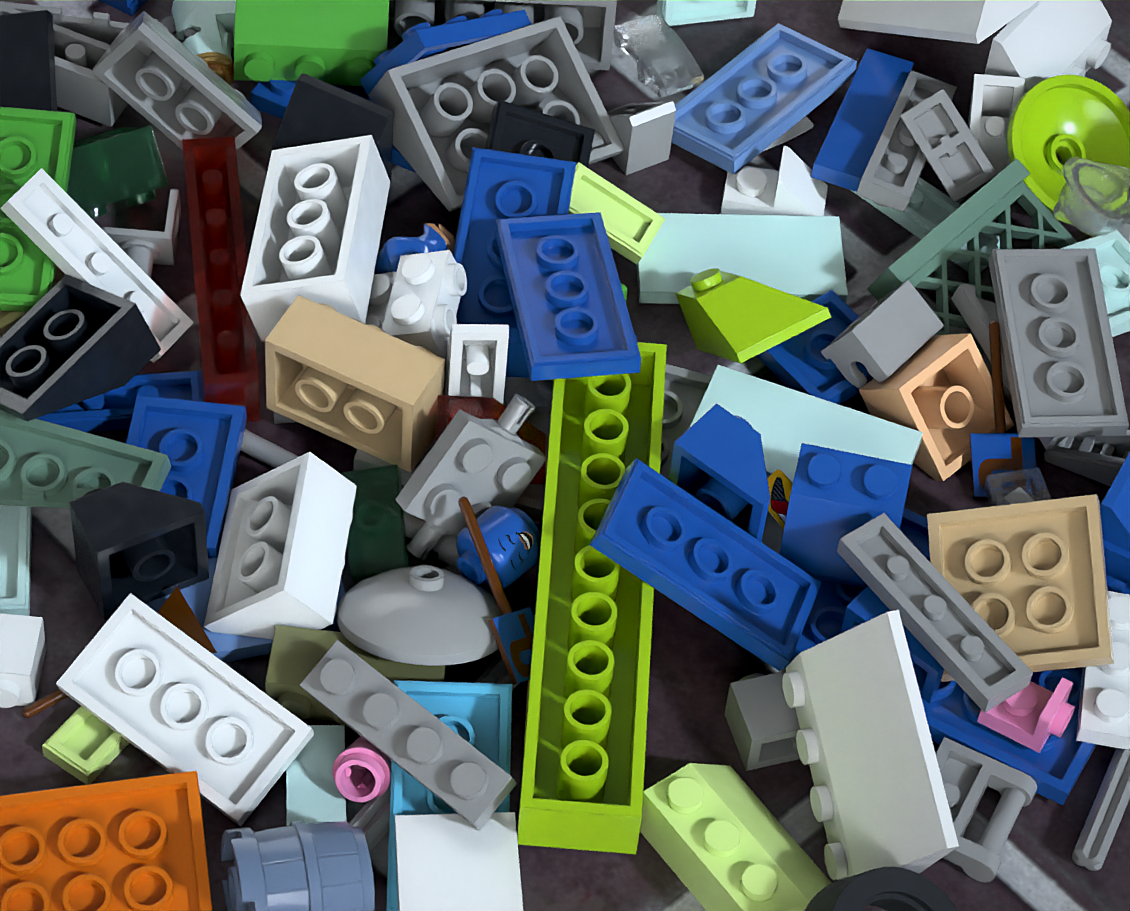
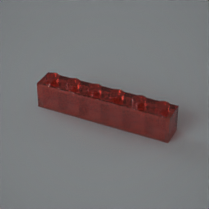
(218, 274)

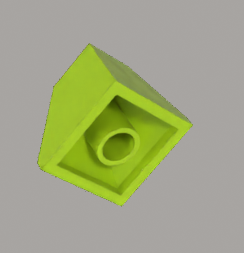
(741, 316)

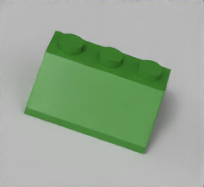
(312, 37)

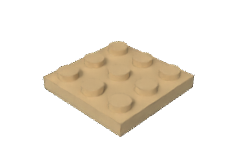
(1031, 577)

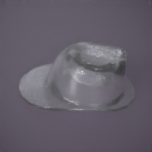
(1094, 197)

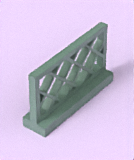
(963, 227)

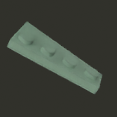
(57, 464)

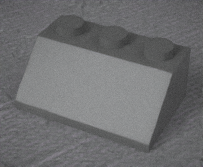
(174, 86)

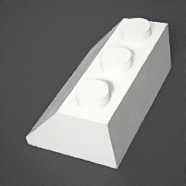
(1051, 41)
(282, 550)

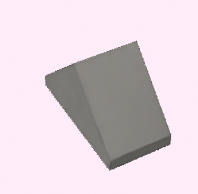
(644, 133)

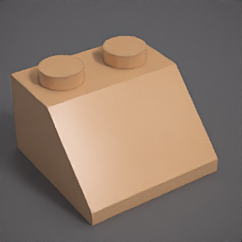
(942, 394)

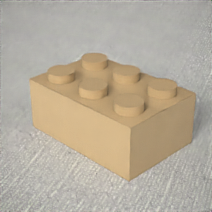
(353, 382)

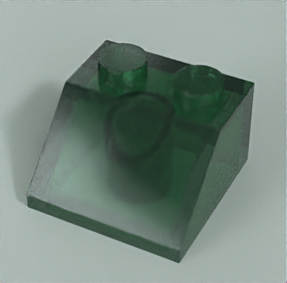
(116, 168)

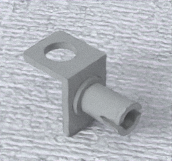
(148, 246)

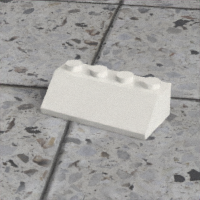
(937, 19)

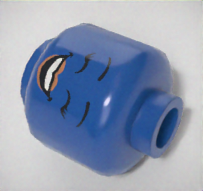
(511, 543)

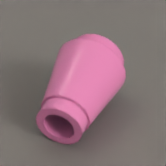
(361, 771)

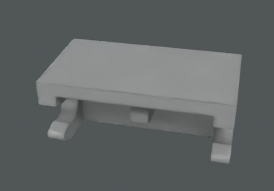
(948, 146)
(884, 336)

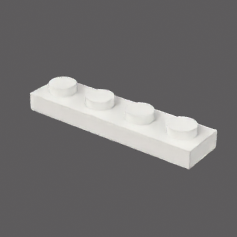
(91, 255)

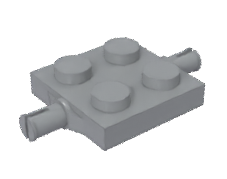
(473, 461)

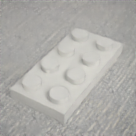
(185, 708)

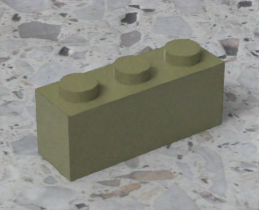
(299, 650)

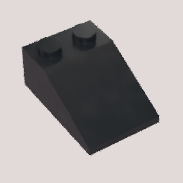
(71, 349)

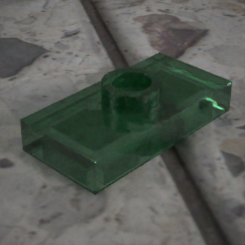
(378, 523)

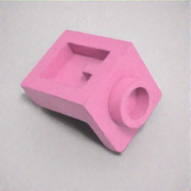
(1032, 714)

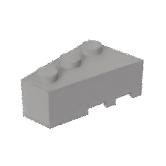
(77, 49)

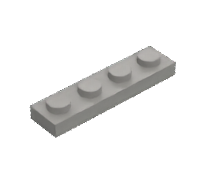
(897, 158)
(934, 612)
(408, 734)

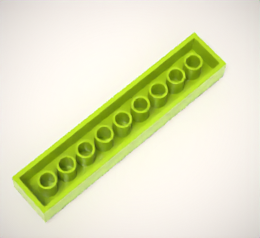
(590, 622)

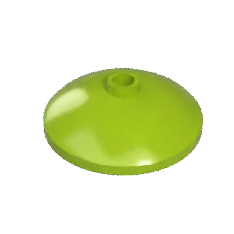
(1068, 118)

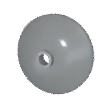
(419, 617)

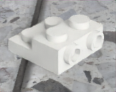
(419, 299)

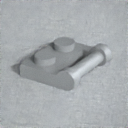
(965, 779)

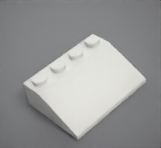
(869, 751)

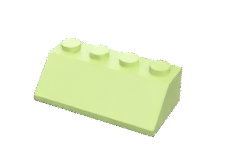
(727, 843)

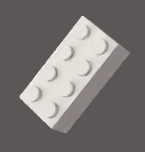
(317, 230)

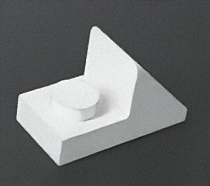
(990, 113)
(775, 192)

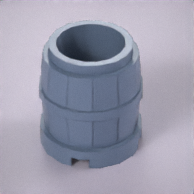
(298, 868)

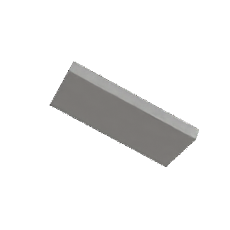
(1057, 343)

